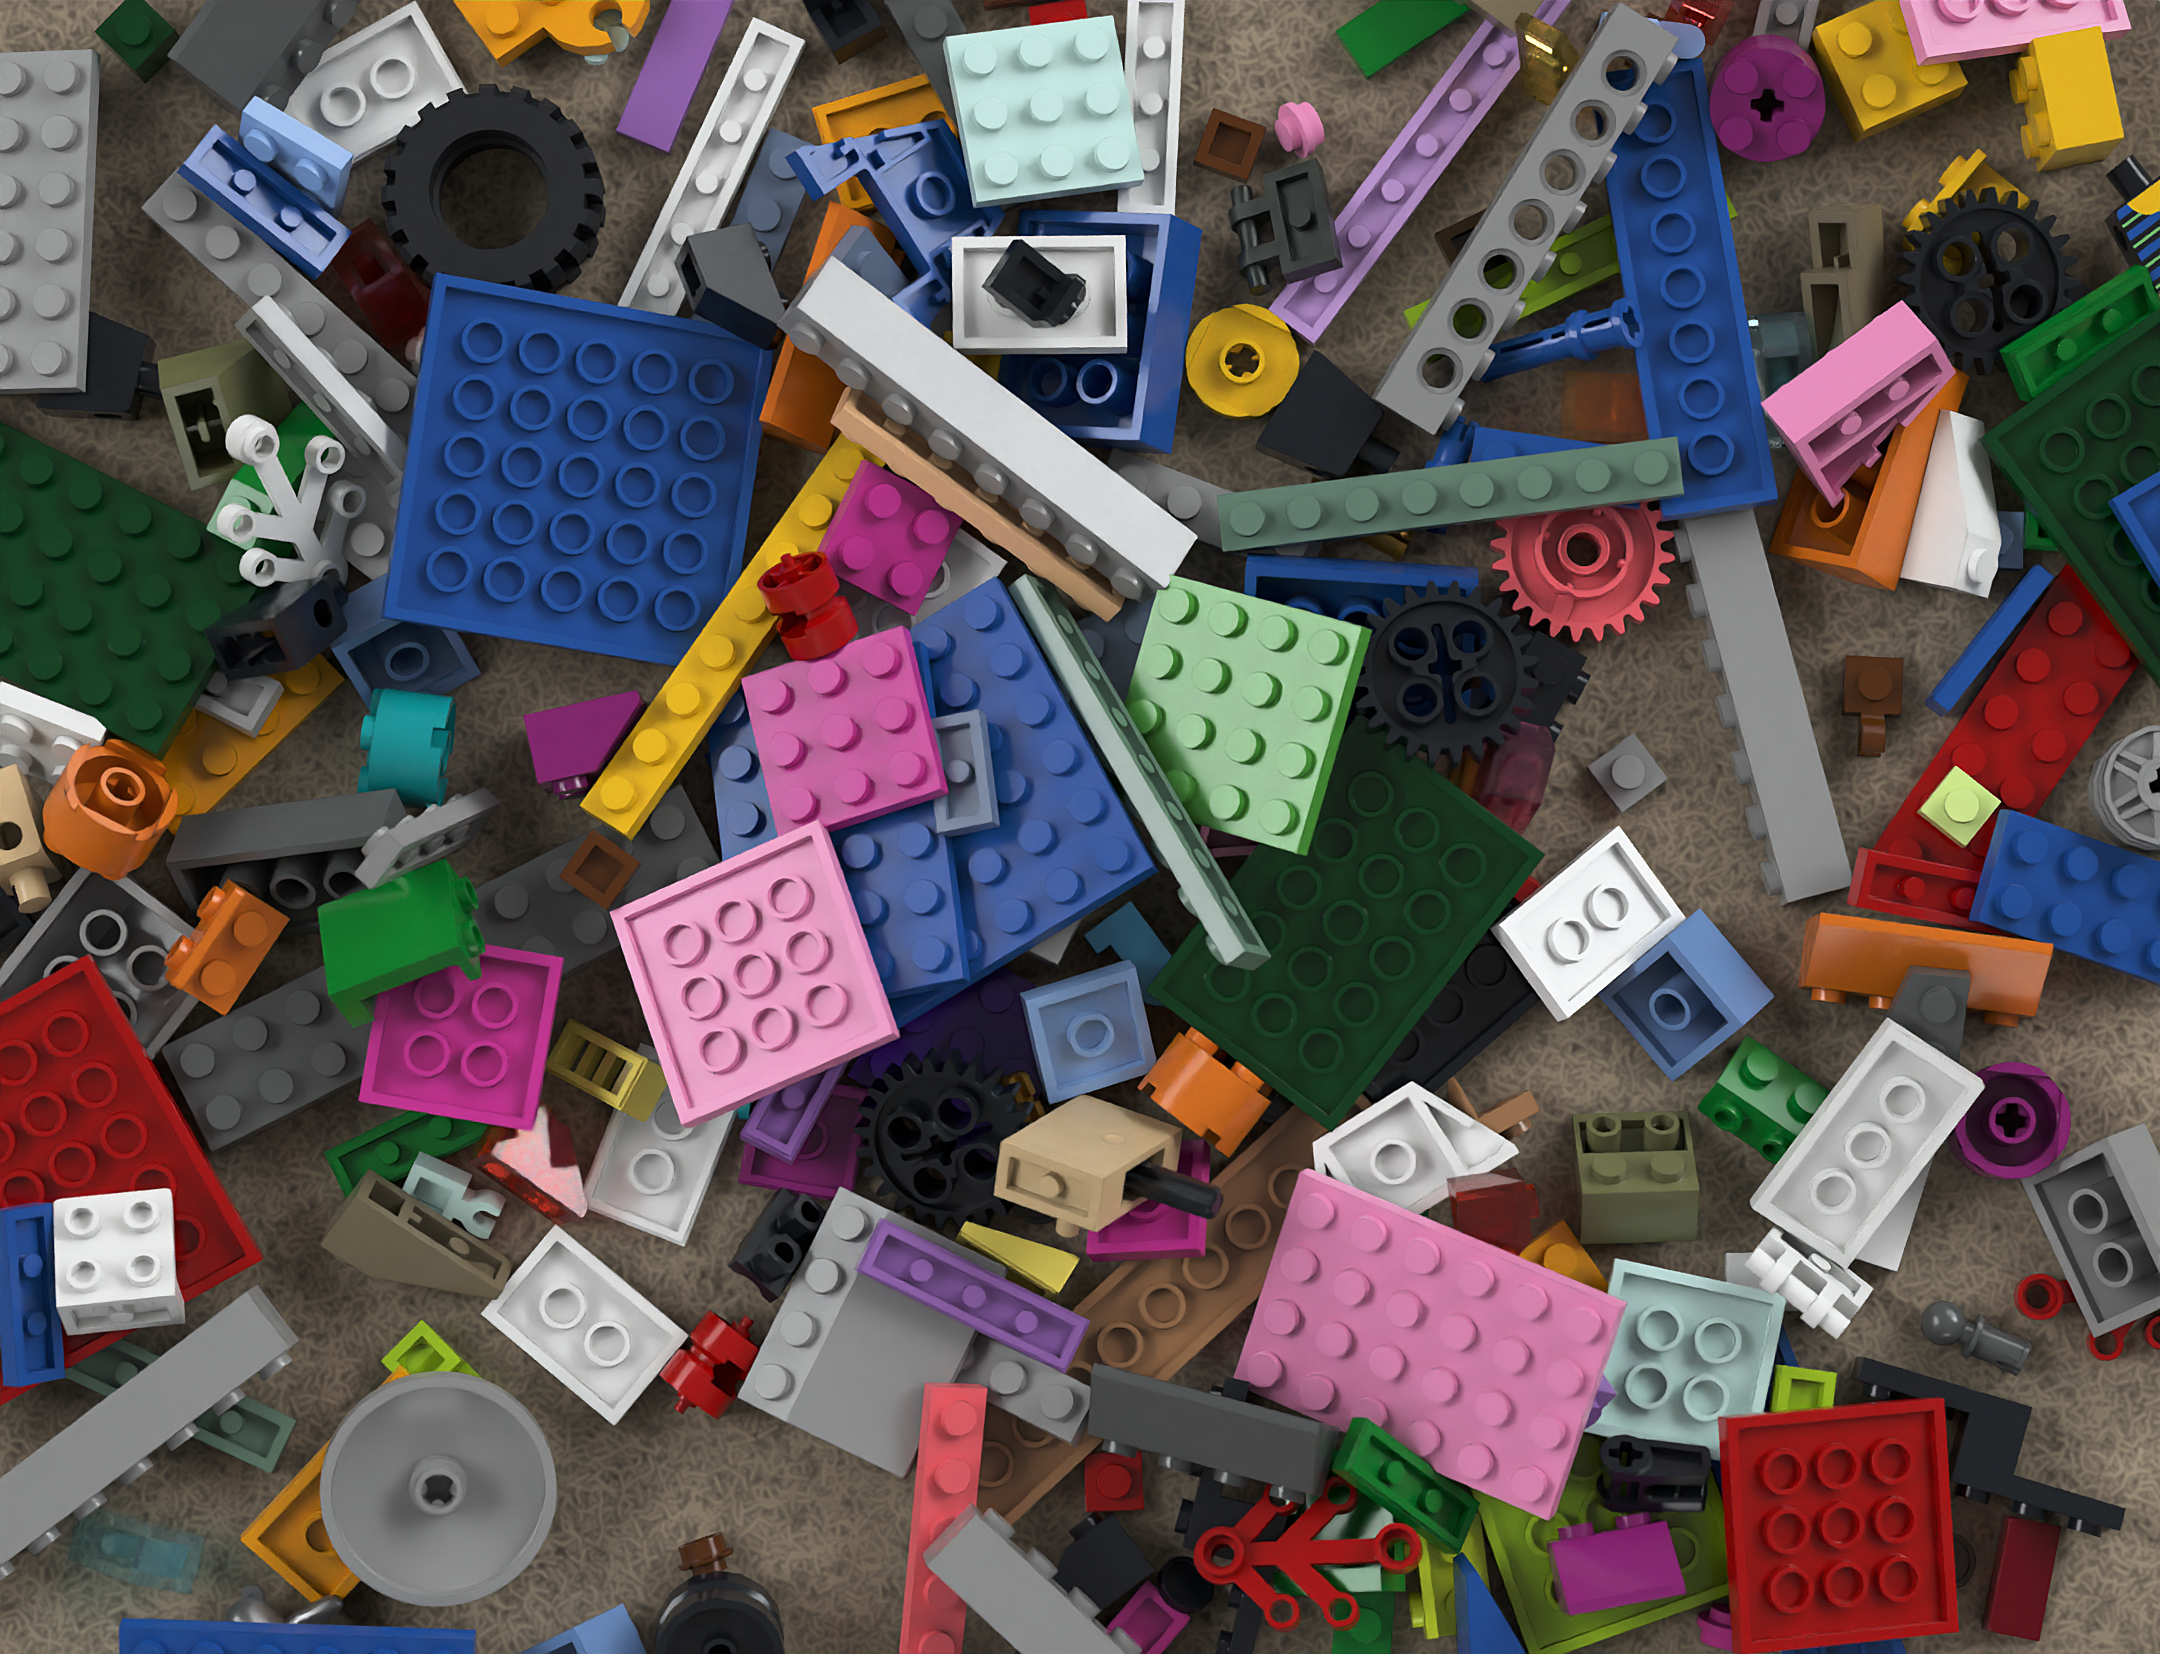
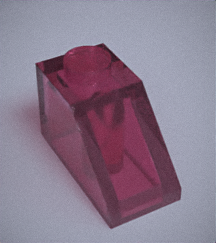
(1515, 779)

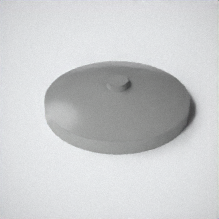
(438, 1488)

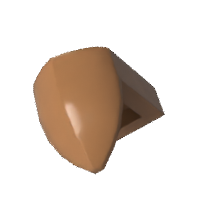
(1505, 1118)

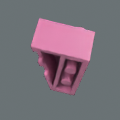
(1857, 396)

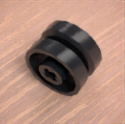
(719, 1616)

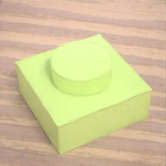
(1959, 806)

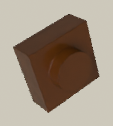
(1229, 146)
(600, 870)

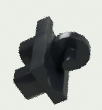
(778, 1242)

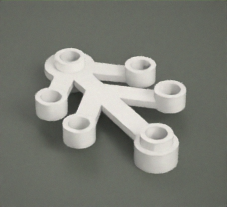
(295, 513)

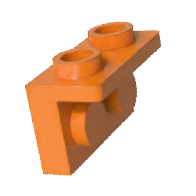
(224, 946)

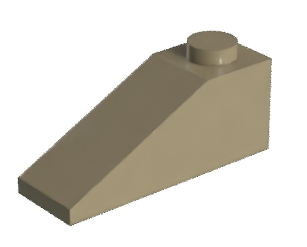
(408, 1242)

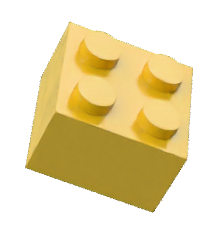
(1875, 69)
(2067, 99)

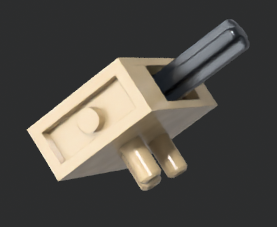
(1097, 1164)

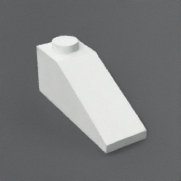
(1956, 516)

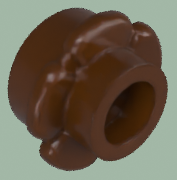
(705, 1554)

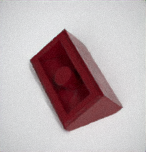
(2021, 1578)

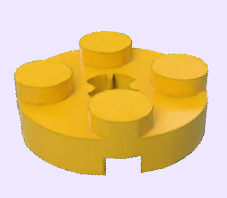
(1230, 331)

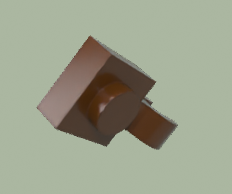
(1872, 692)

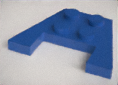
(921, 192)

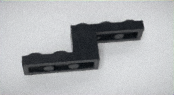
(1988, 1447)
(1213, 1510)

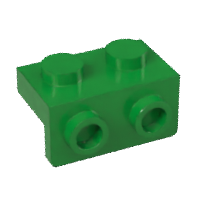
(1762, 1099)

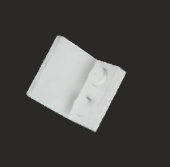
(116, 1262)

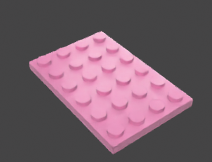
(1431, 1339)

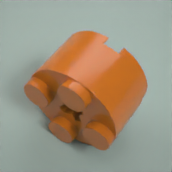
(109, 808)
(1204, 1093)

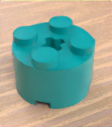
(408, 745)

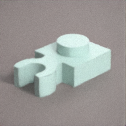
(446, 1192)

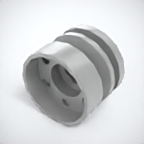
(2121, 792)

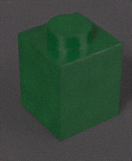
(138, 37)

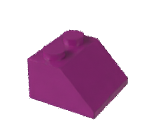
(579, 741)
(1614, 1564)

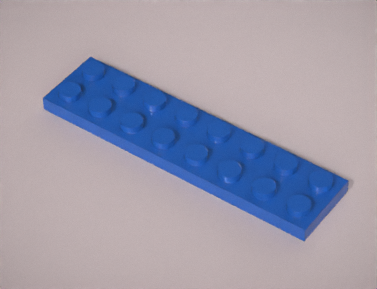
(1687, 285)

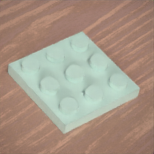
(1043, 111)
(1686, 1354)

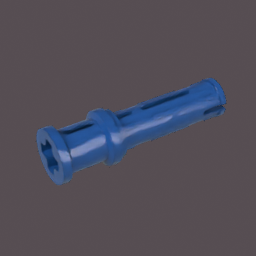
(1579, 337)

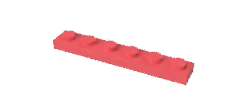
(943, 1488)

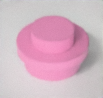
(1299, 128)

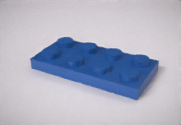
(2072, 894)

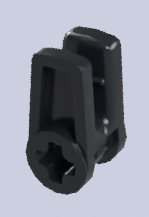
(1657, 1474)

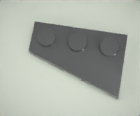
(1933, 1007)

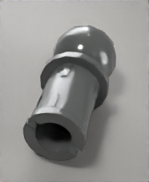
(1946, 1324)

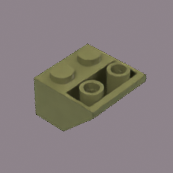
(209, 392)
(1635, 1177)

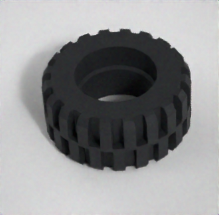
(483, 123)

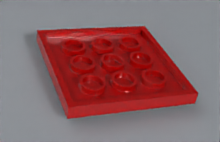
(1838, 1525)

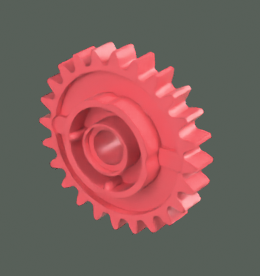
(1578, 595)

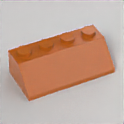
(804, 386)
(1871, 525)
(1872, 957)

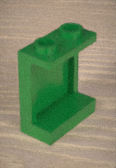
(397, 936)
(1360, 1523)

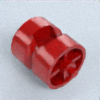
(804, 596)
(712, 1365)

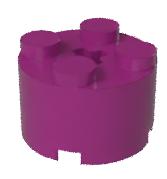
(1739, 81)
(2024, 1151)

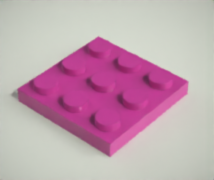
(845, 734)
(464, 1043)

